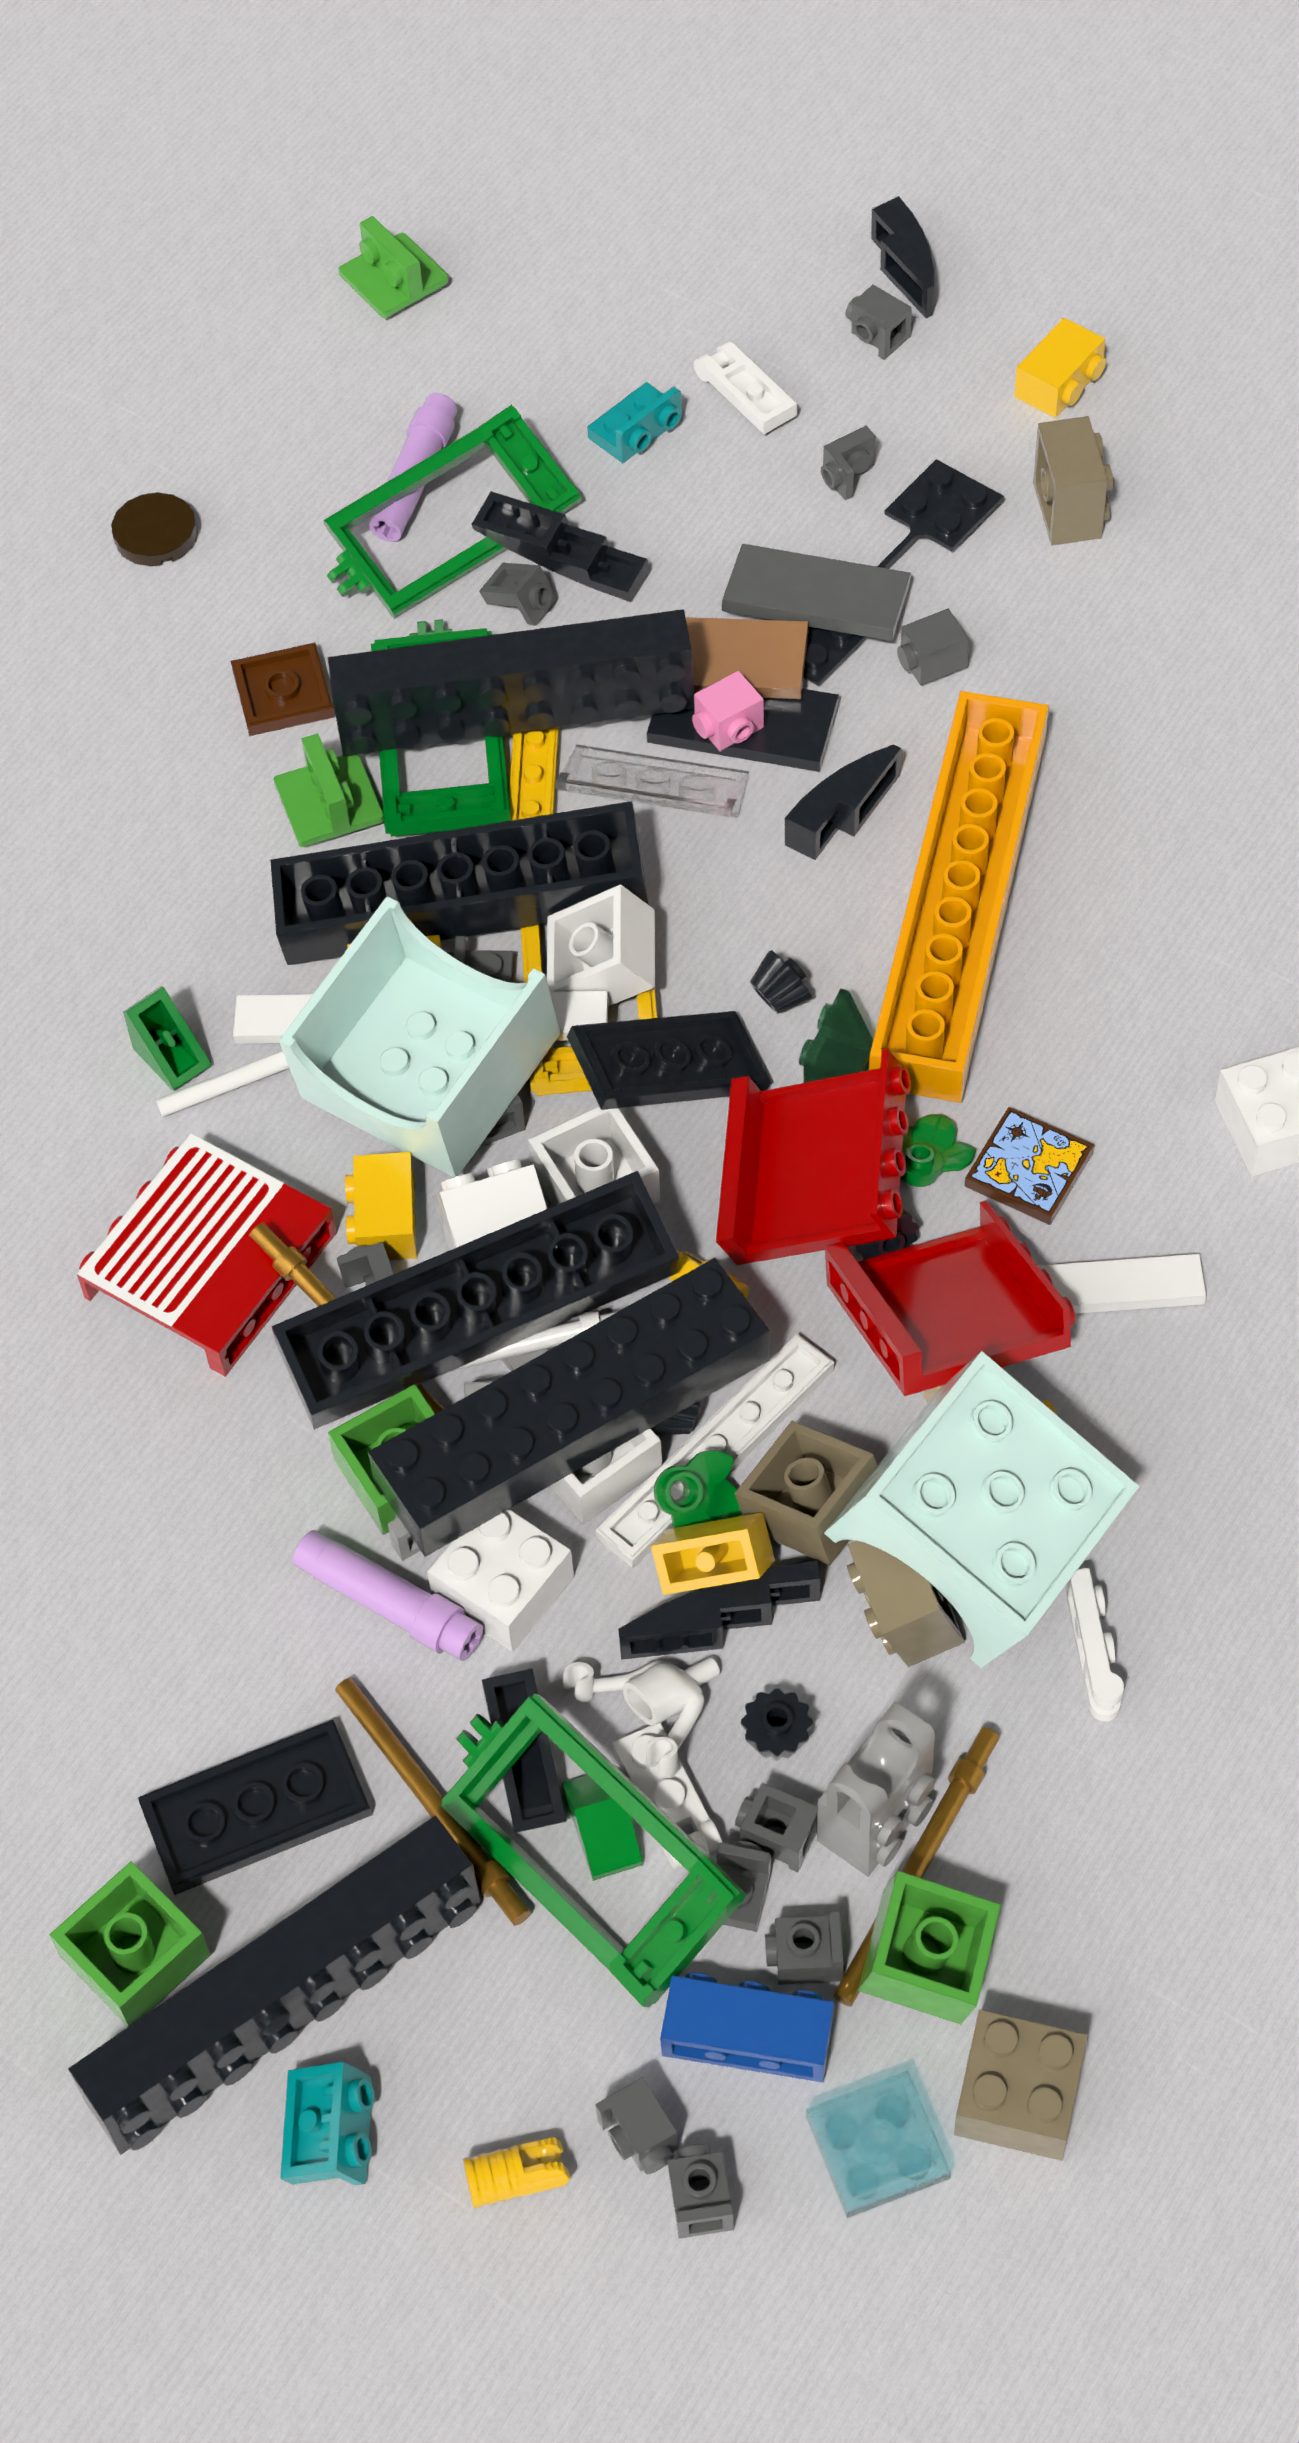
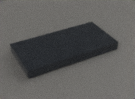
(792, 733)
(665, 1059)
(254, 1807)

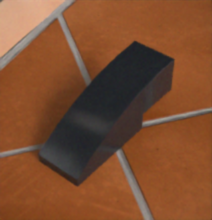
(904, 253)
(842, 801)
(532, 1780)

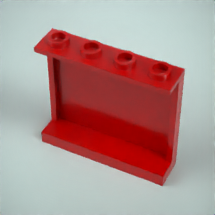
(813, 1163)
(950, 1300)

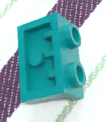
(636, 421)
(327, 2124)

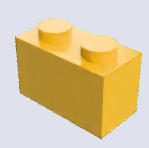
(1060, 367)
(383, 1203)
(713, 1553)

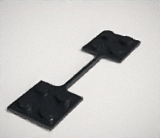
(934, 506)

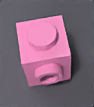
(728, 711)

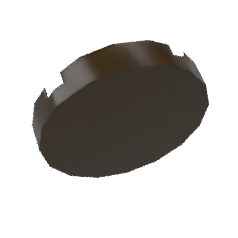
(154, 528)

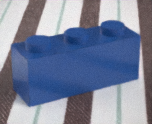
(747, 2027)

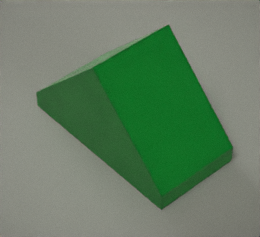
(164, 1039)
(602, 1828)

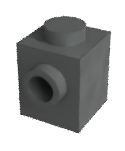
(933, 647)

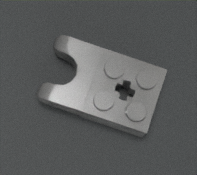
(879, 1792)

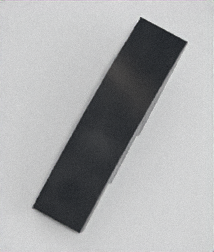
(559, 547)
(698, 1618)

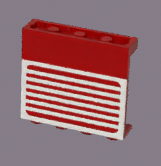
(189, 1252)

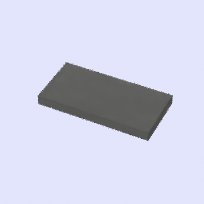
(816, 590)

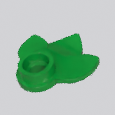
(932, 1149)
(705, 1490)

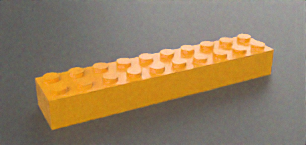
(960, 892)

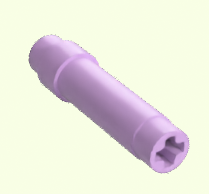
(426, 435)
(425, 1616)

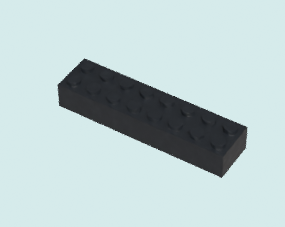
(512, 682)
(456, 879)
(475, 1299)
(569, 1406)
(277, 1986)

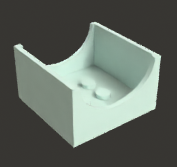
(417, 1042)
(988, 1503)

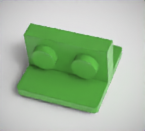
(390, 270)
(327, 795)

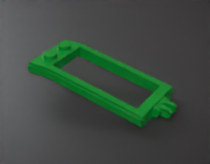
(517, 453)
(442, 807)
(680, 1924)

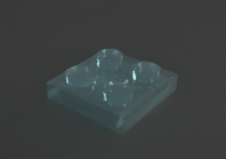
(877, 2144)

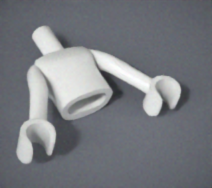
(653, 1695)

